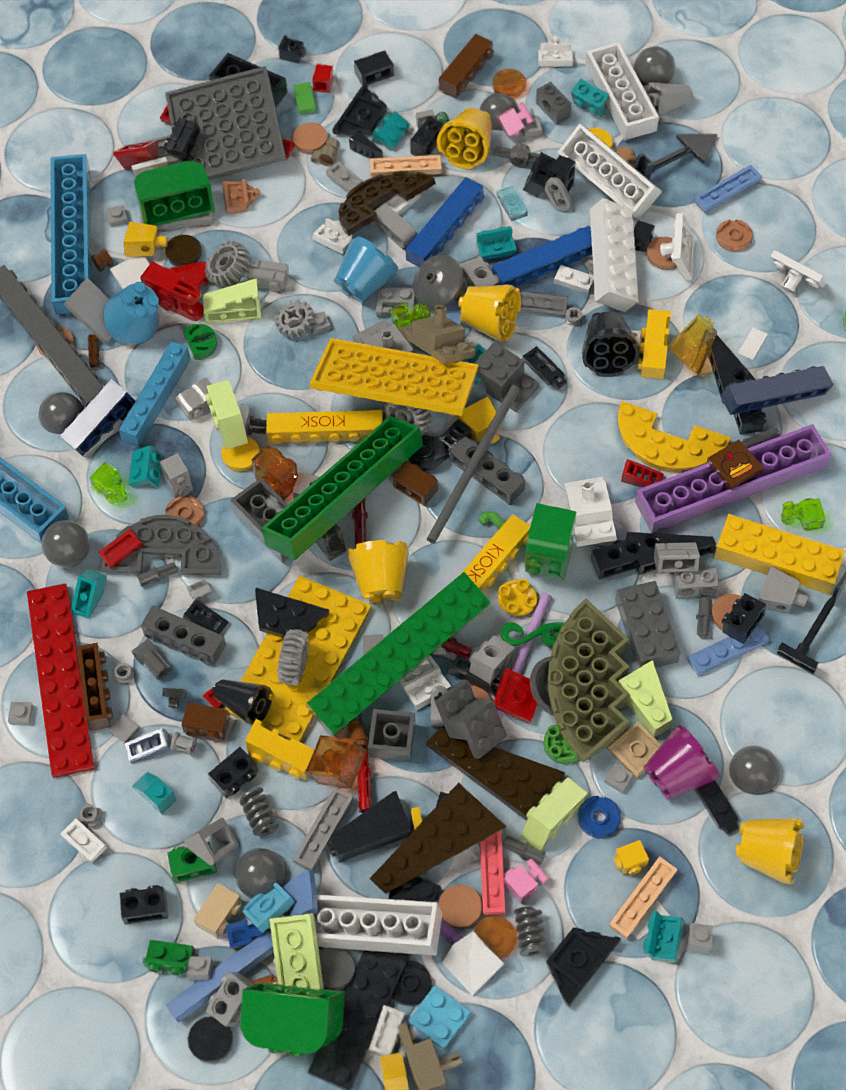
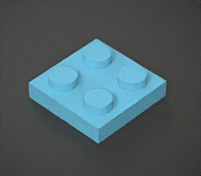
(264, 907)
(439, 1017)

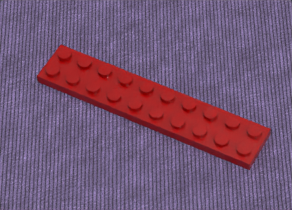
(60, 681)

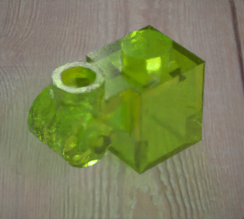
(402, 315)
(108, 483)
(807, 511)

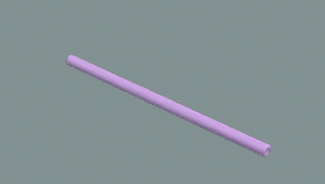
(534, 624)

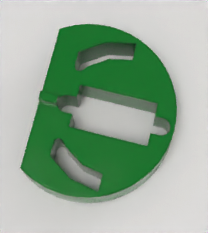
(197, 332)

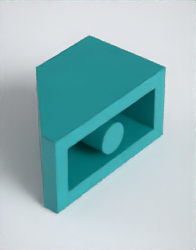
(88, 592)
(155, 792)

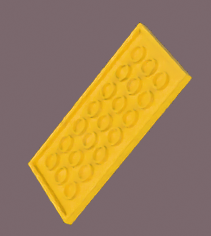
(394, 377)
(327, 651)

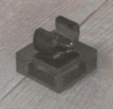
(174, 695)

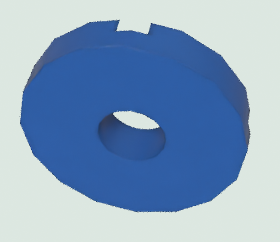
(595, 828)

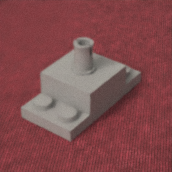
(383, 336)

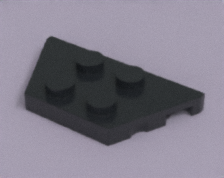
(361, 114)
(280, 613)
(578, 960)

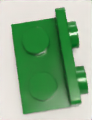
(168, 957)

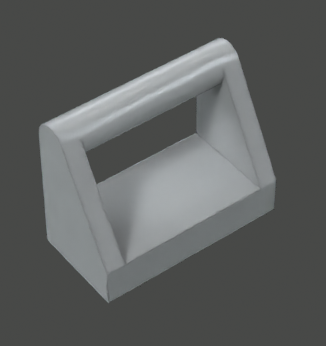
(220, 831)

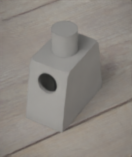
(781, 591)

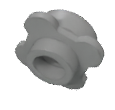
(89, 809)

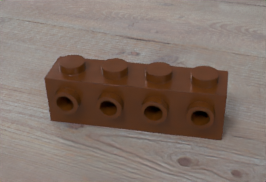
(466, 65)
(94, 687)

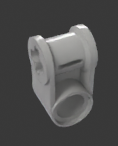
(436, 719)

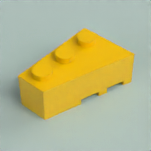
(655, 344)
(278, 751)

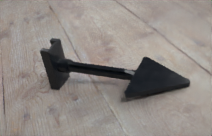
(696, 144)
(799, 655)

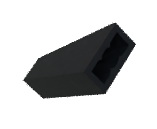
(373, 829)

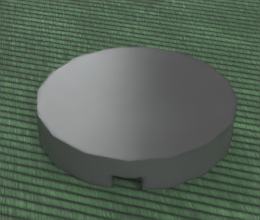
(336, 968)

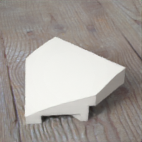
(555, 54)
(332, 236)

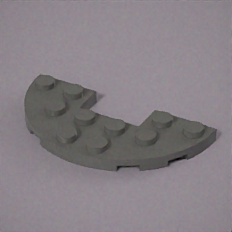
(170, 537)

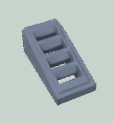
(150, 752)

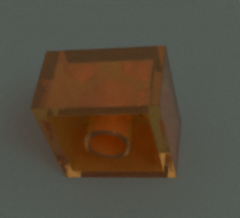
(275, 470)
(335, 761)

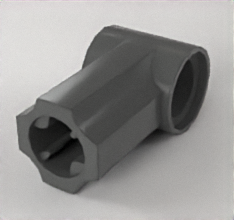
(148, 655)

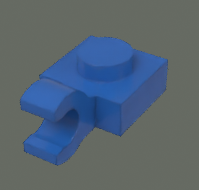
(241, 933)

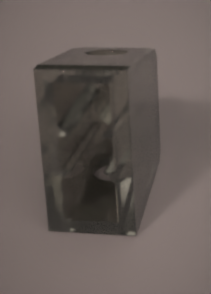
(336, 544)

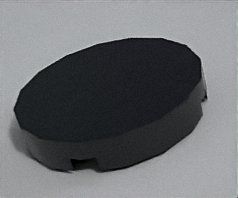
(430, 454)
(413, 985)
(210, 1040)

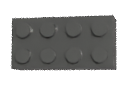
(257, 507)
(647, 625)

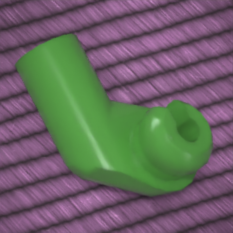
(491, 517)

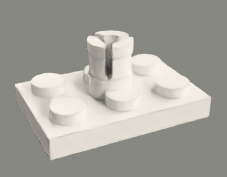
(681, 247)
(796, 272)

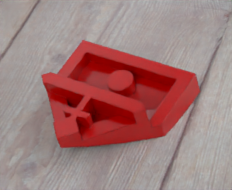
(193, 273)

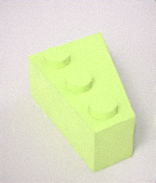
(233, 303)
(227, 414)
(647, 699)
(552, 813)

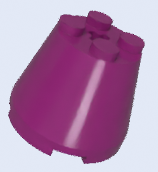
(680, 765)

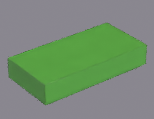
(304, 98)

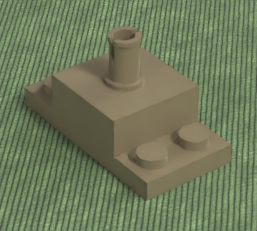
(439, 337)
(423, 1062)

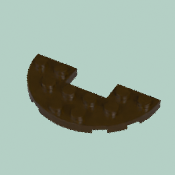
(357, 208)

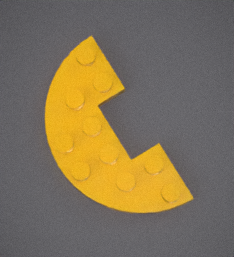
(663, 449)

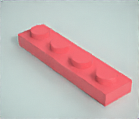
(492, 875)

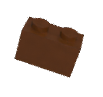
(415, 483)
(205, 721)

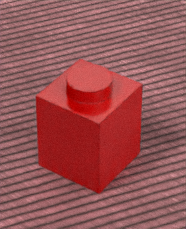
(323, 78)

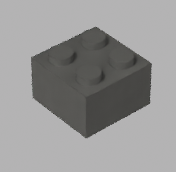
(391, 735)

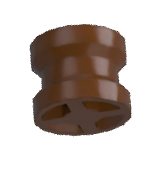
(102, 260)

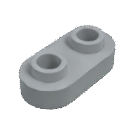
(557, 193)

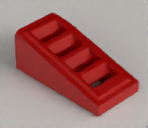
(639, 468)

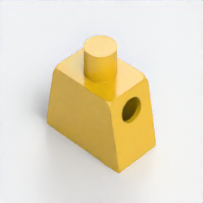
(142, 240)
(478, 418)

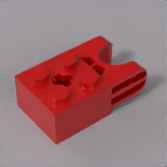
(173, 291)

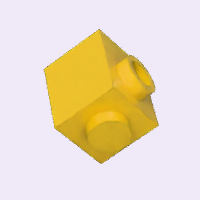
(630, 858)

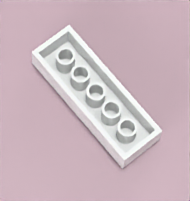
(627, 97)
(610, 171)
(613, 255)
(378, 924)

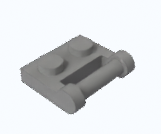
(392, 297)

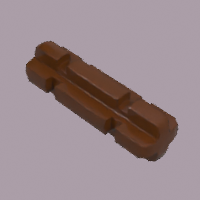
(93, 351)

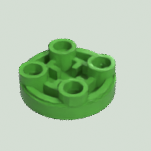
(557, 747)

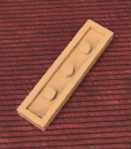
(413, 164)
(642, 898)

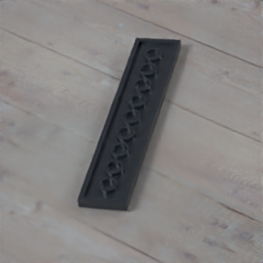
(364, 998)

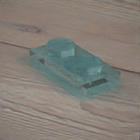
(512, 203)

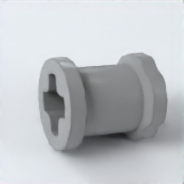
(183, 743)

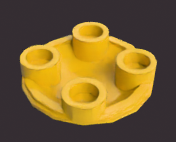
(517, 597)

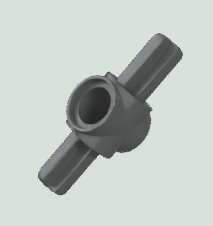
(519, 154)

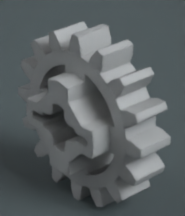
(295, 319)

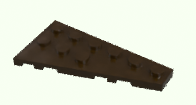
(504, 775)

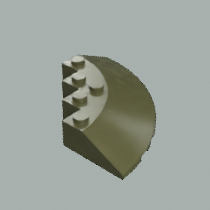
(586, 679)

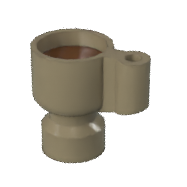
(328, 153)

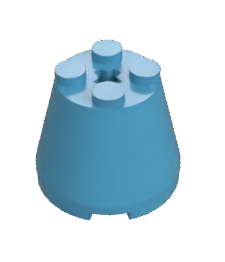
(364, 269)
(132, 314)

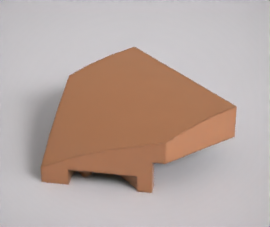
(238, 195)

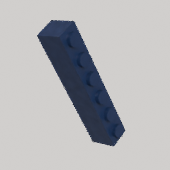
(776, 389)

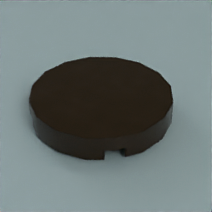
(183, 250)

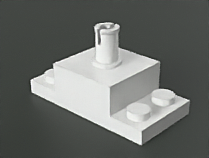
(593, 509)

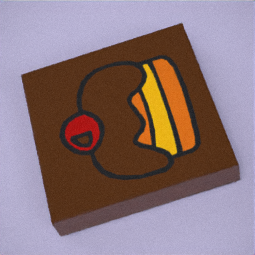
(734, 464)

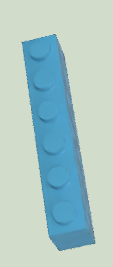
(154, 394)

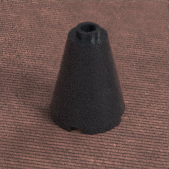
(244, 699)

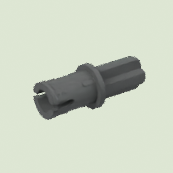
(760, 437)
(156, 574)
(704, 617)
(524, 849)

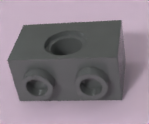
(553, 103)

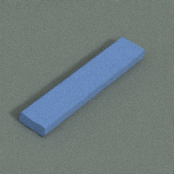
(203, 989)

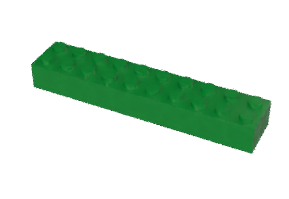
(342, 487)
(397, 654)

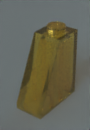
(694, 343)

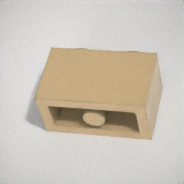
(218, 910)

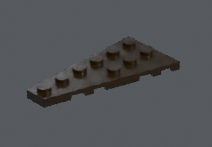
(446, 832)

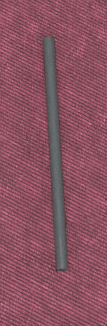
(472, 465)

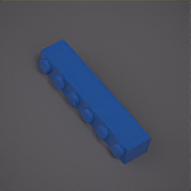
(445, 222)
(544, 258)

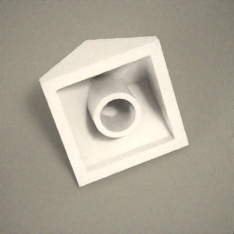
(472, 962)

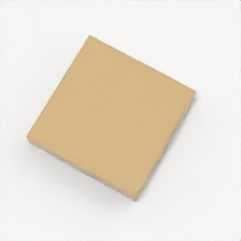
(634, 749)

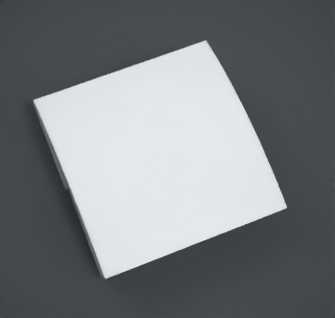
(421, 681)

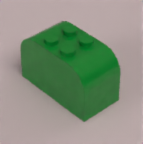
(173, 193)
(550, 541)
(291, 1017)

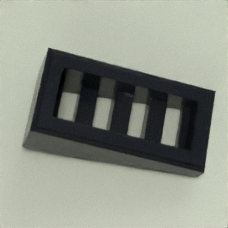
(362, 145)
(458, 429)
(197, 605)

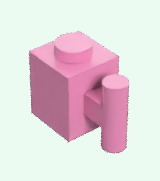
(511, 121)
(523, 883)

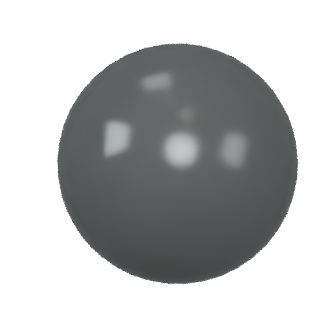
(654, 65)
(496, 105)
(58, 411)
(65, 543)
(754, 770)
(259, 871)

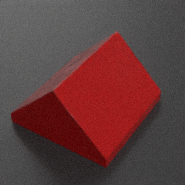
(137, 153)

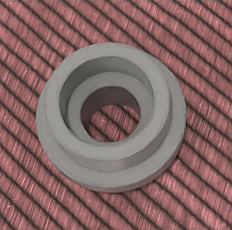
(123, 668)

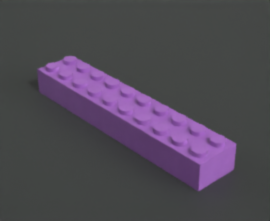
(703, 490)

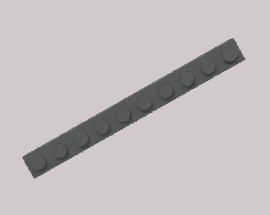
(47, 338)

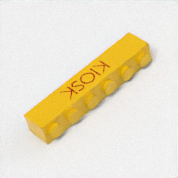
(322, 426)
(498, 552)

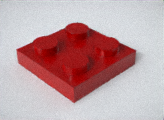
(515, 696)

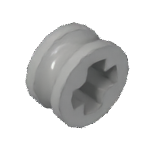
(573, 321)

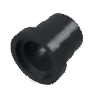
(257, 426)

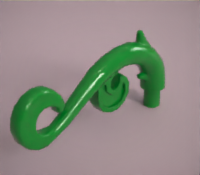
(543, 630)

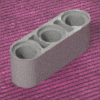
(394, 226)

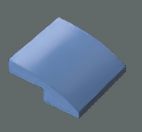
(303, 892)

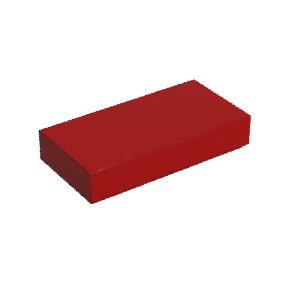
(120, 548)

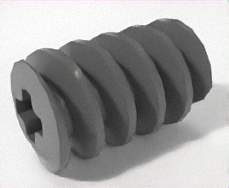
(256, 812)
(529, 931)

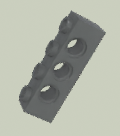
(491, 479)
(158, 619)

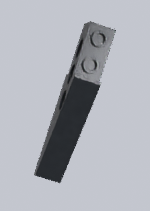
(727, 370)
(644, 557)

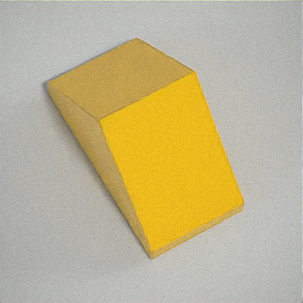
(394, 1072)

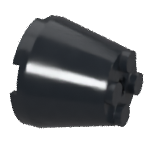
(609, 345)

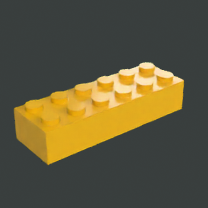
(764, 547)

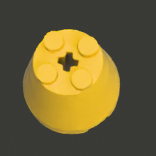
(466, 138)
(491, 310)
(379, 569)
(772, 846)

